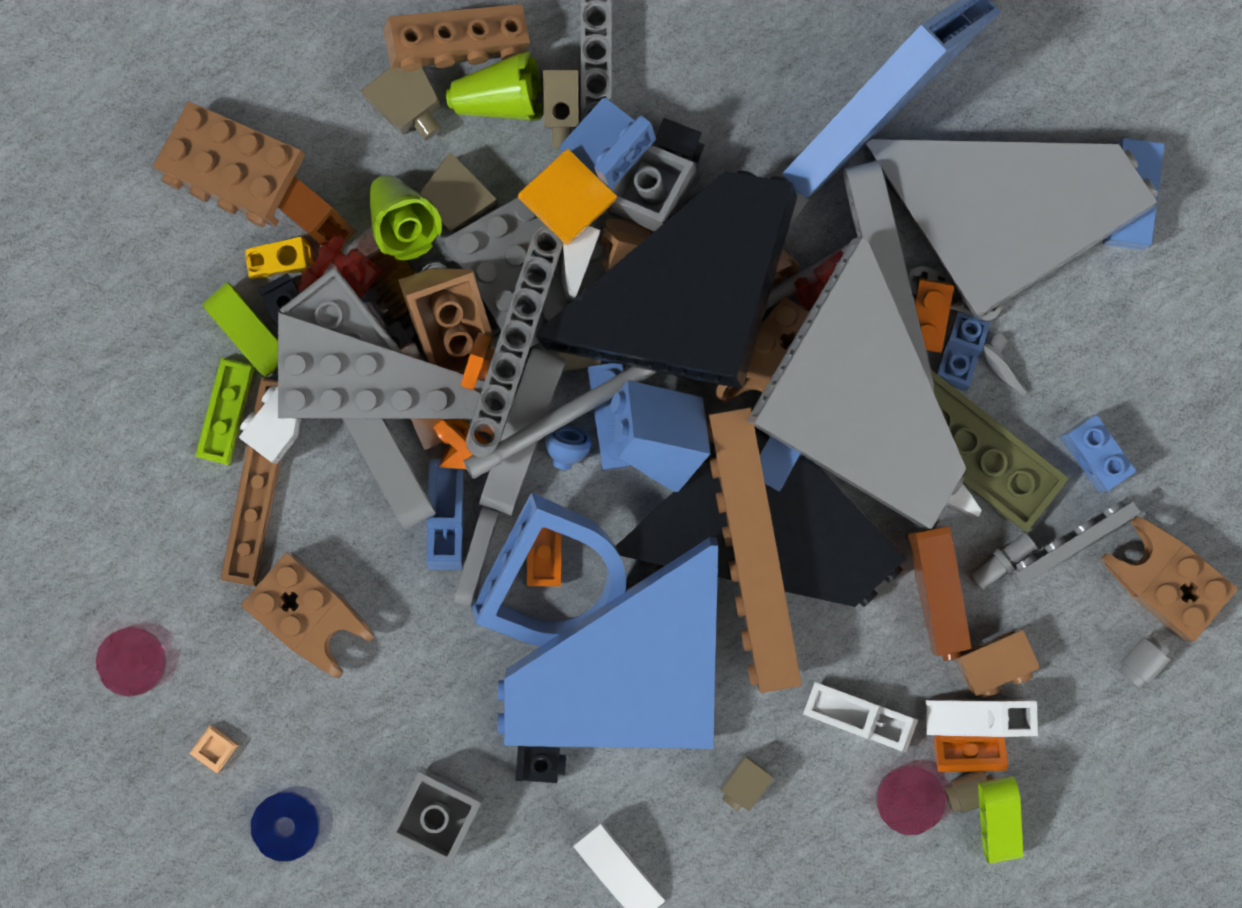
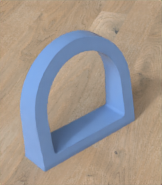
(535, 515)

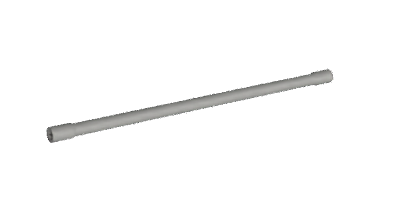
(478, 465)

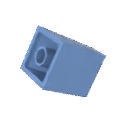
(660, 432)

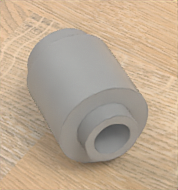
(1144, 662)

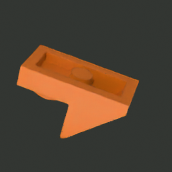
(455, 433)

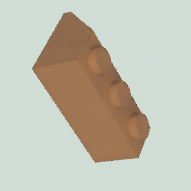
(446, 315)

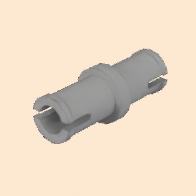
(1003, 561)

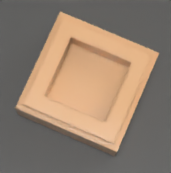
(214, 749)

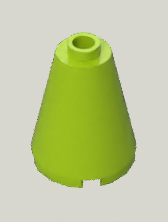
(500, 90)
(402, 219)

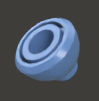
(567, 446)

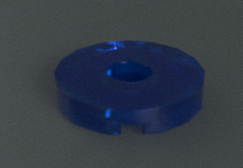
(302, 814)

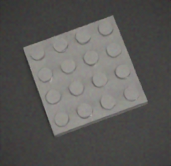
(496, 252)

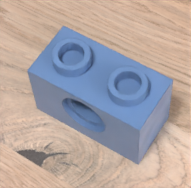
(1098, 453)

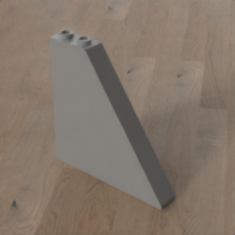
(1011, 209)
(860, 398)

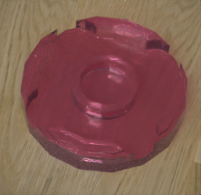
(131, 661)
(910, 800)

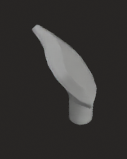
(999, 364)

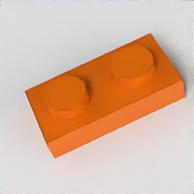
(933, 309)
(478, 362)
(545, 559)
(970, 753)

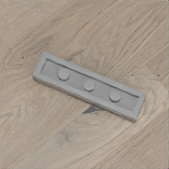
(1086, 534)

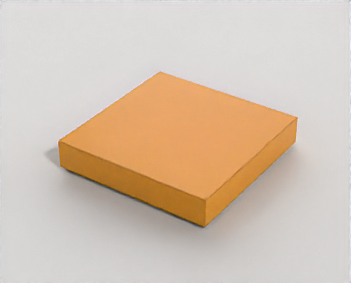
(567, 197)

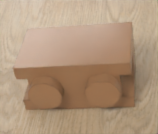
(998, 662)

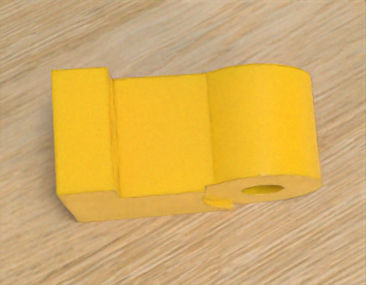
(279, 258)

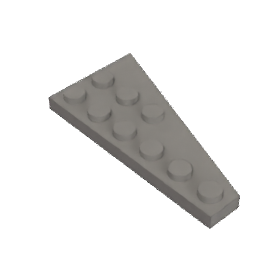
(348, 378)

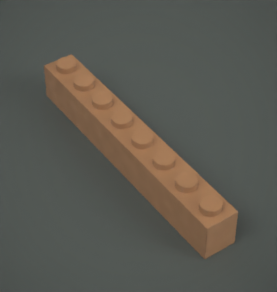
(754, 551)

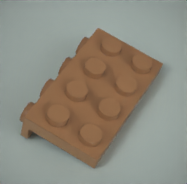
(228, 164)

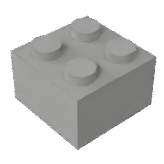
(654, 188)
(435, 816)

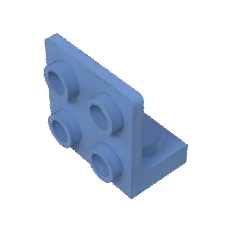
(609, 141)

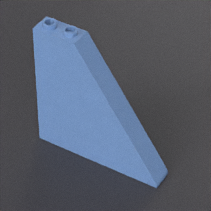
(889, 91)
(627, 671)

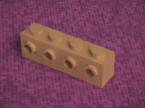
(455, 36)

